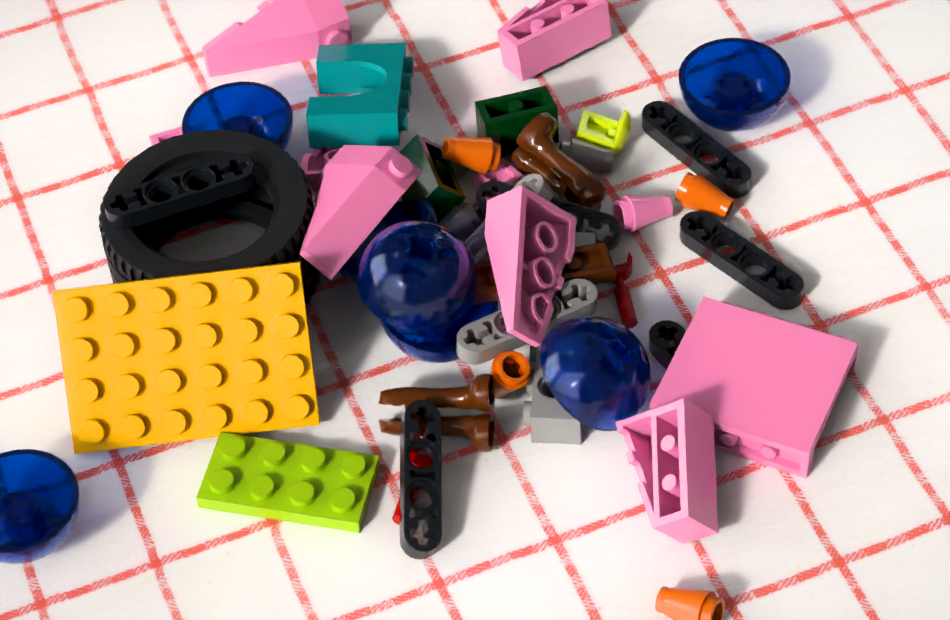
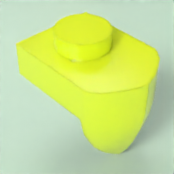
(604, 130)

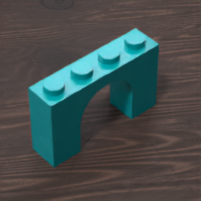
(377, 114)

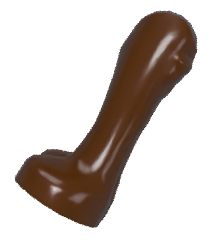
(563, 174)
(477, 396)

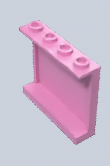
(760, 381)

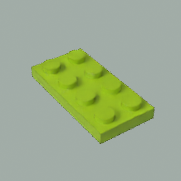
(289, 482)

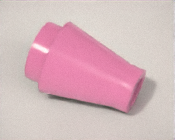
(637, 211)

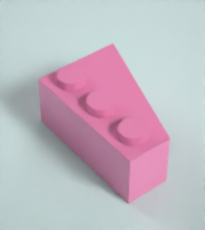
(552, 34)
(675, 468)

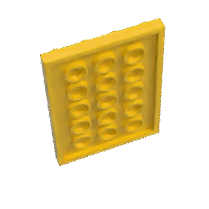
(186, 357)

